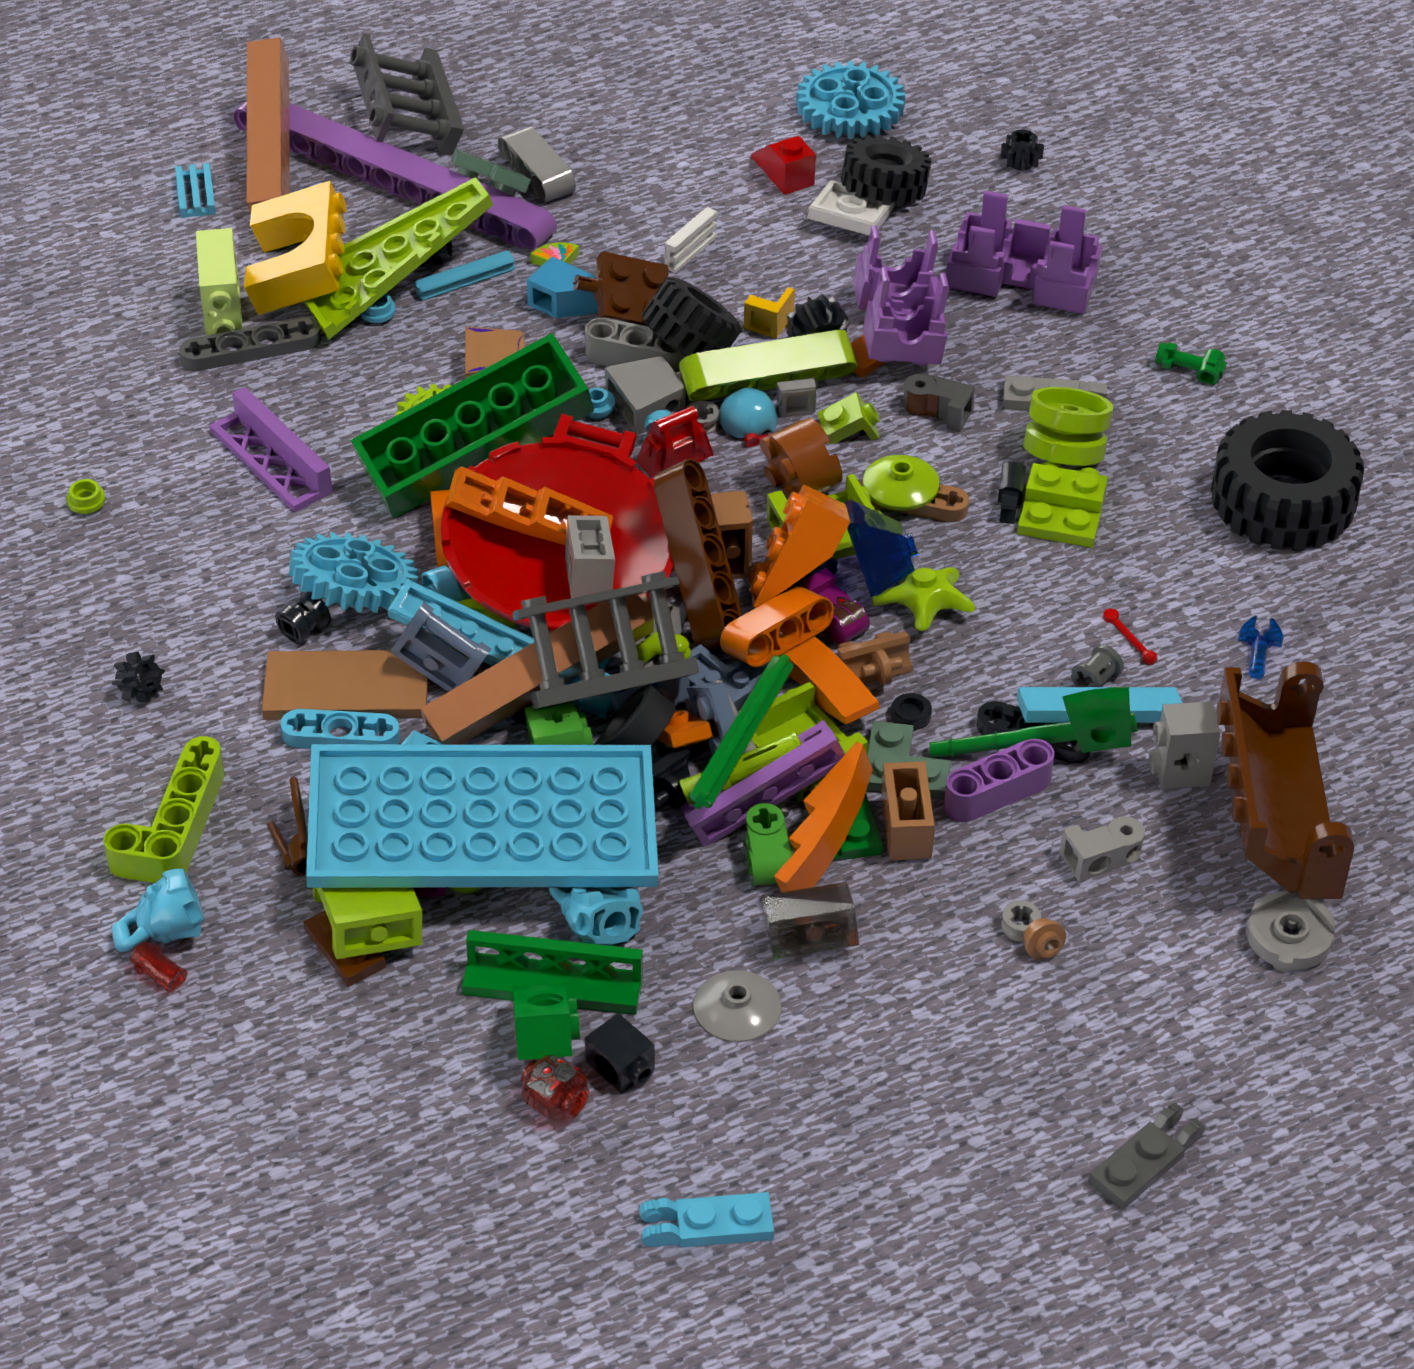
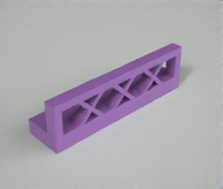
(279, 441)
(771, 784)

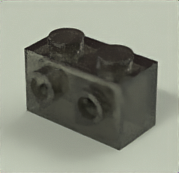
(810, 920)

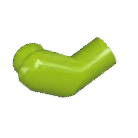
(651, 647)

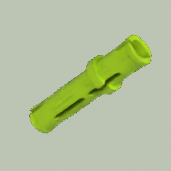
(749, 763)

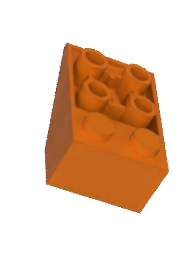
(804, 542)

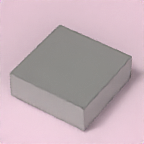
(796, 398)

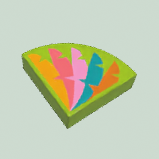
(563, 251)

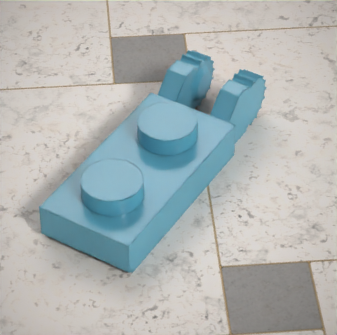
(708, 1220)

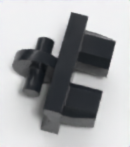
(667, 770)

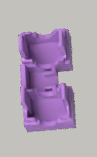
(1056, 266)
(902, 304)

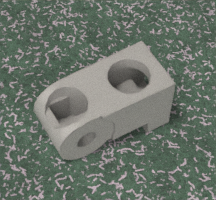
(1102, 848)

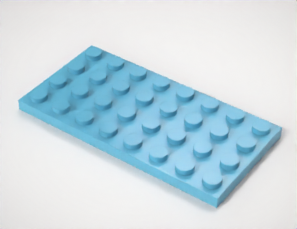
(481, 816)

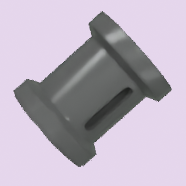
(1097, 667)

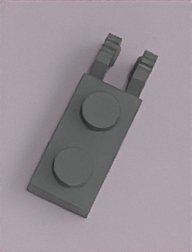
(1145, 1157)

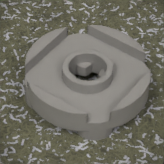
(1285, 950)

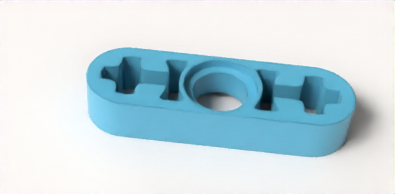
(332, 719)

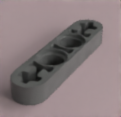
(249, 341)

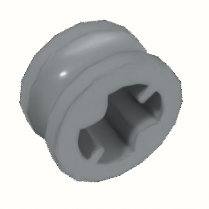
(711, 412)
(1018, 909)

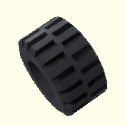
(690, 318)

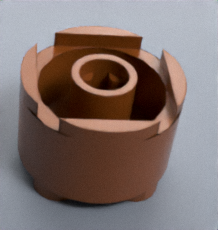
(800, 457)

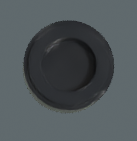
(911, 710)

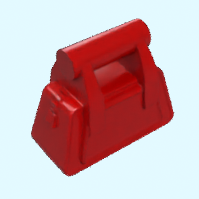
(674, 440)

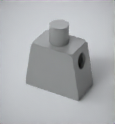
(645, 388)

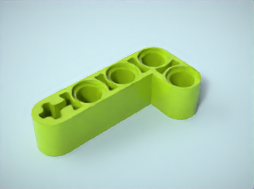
(171, 841)

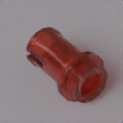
(149, 960)

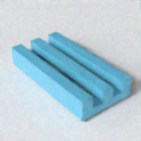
(192, 173)

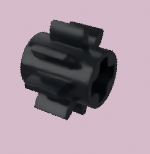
(1022, 150)
(149, 677)

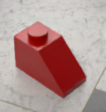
(788, 164)

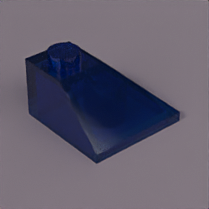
(880, 547)

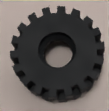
(886, 170)

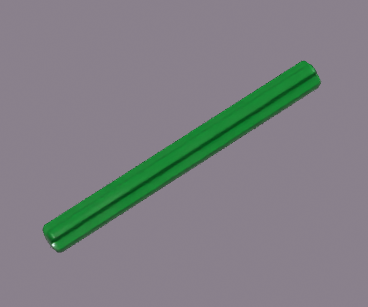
(741, 732)

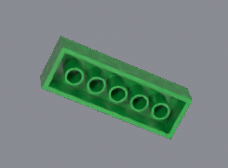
(464, 423)

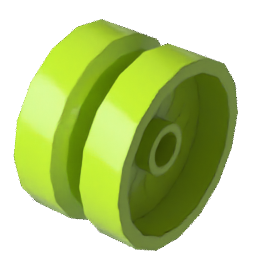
(1068, 426)

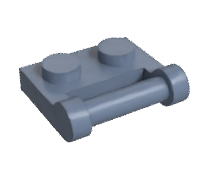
(435, 658)

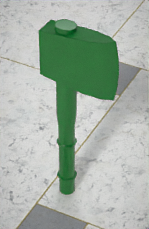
(1097, 721)

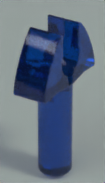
(1260, 644)

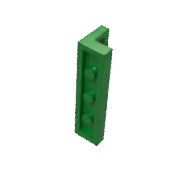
(594, 984)

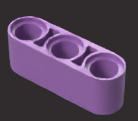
(998, 780)

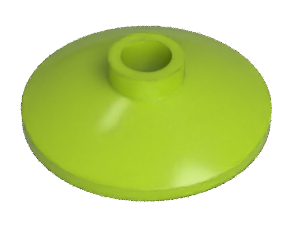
(901, 482)

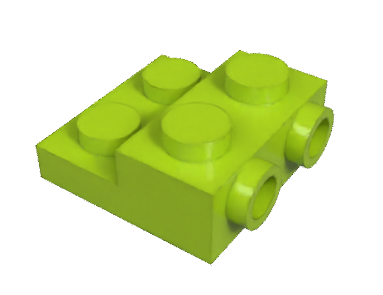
(1063, 504)

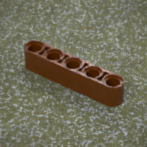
(697, 551)

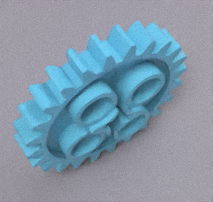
(850, 99)
(350, 571)

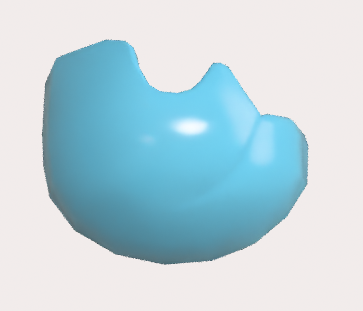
(747, 413)

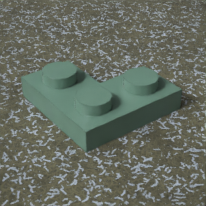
(501, 177)
(893, 744)

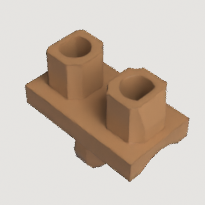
(878, 658)

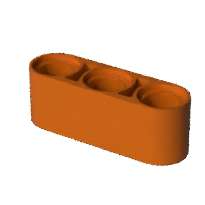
(777, 626)

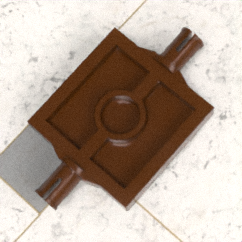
(623, 286)

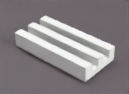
(690, 239)

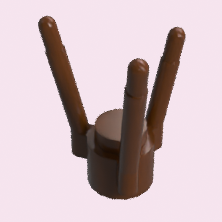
(296, 854)

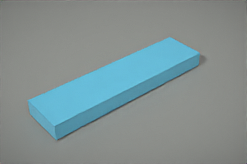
(1047, 704)

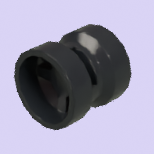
(301, 619)

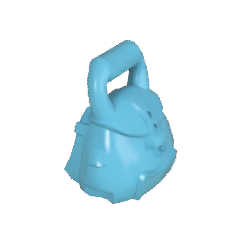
(598, 910)
(164, 913)

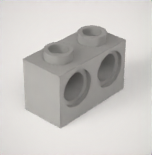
(589, 555)

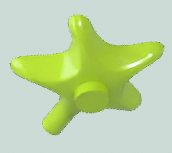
(925, 594)

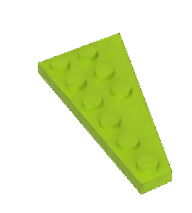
(393, 251)

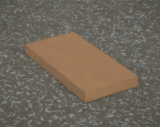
(342, 682)

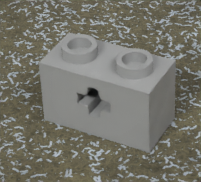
(1185, 745)

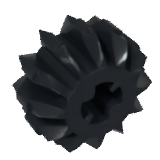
(816, 317)

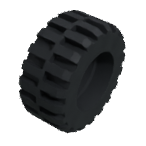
(1279, 510)

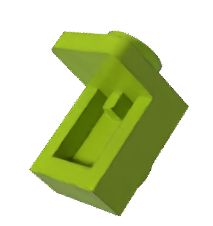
(848, 418)

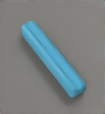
(464, 275)

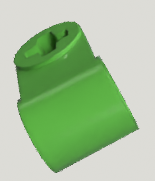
(766, 843)

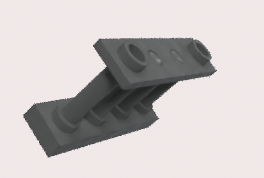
(429, 83)
(632, 671)

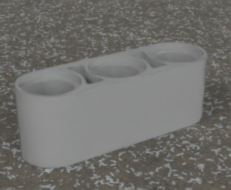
(539, 162)
(619, 342)

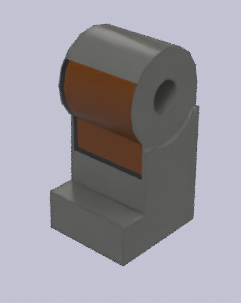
(939, 399)

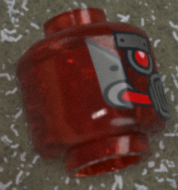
(554, 1088)

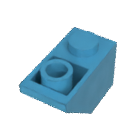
(553, 293)

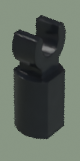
(1011, 490)

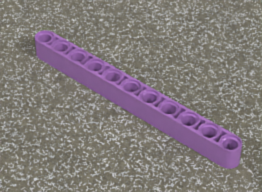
(407, 175)

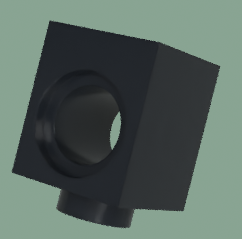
(620, 1053)

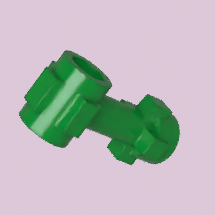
(1209, 367)

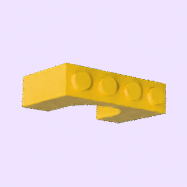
(311, 268)

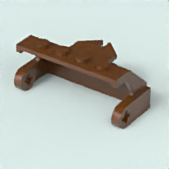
(1281, 784)

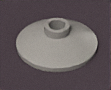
(732, 1018)

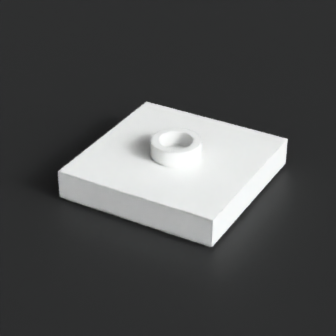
(845, 210)

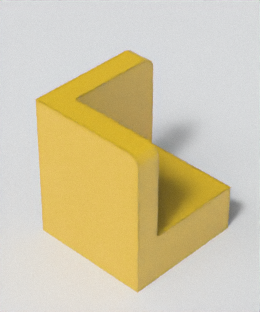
(768, 316)

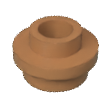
(1044, 938)

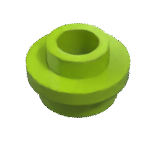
(85, 496)

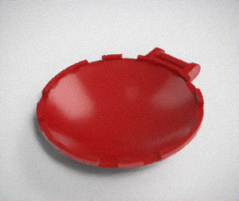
(510, 567)

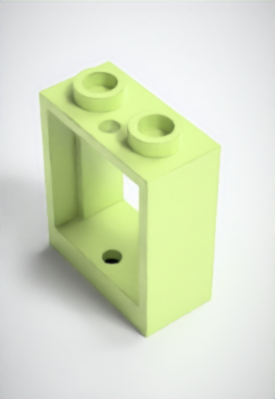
(218, 280)

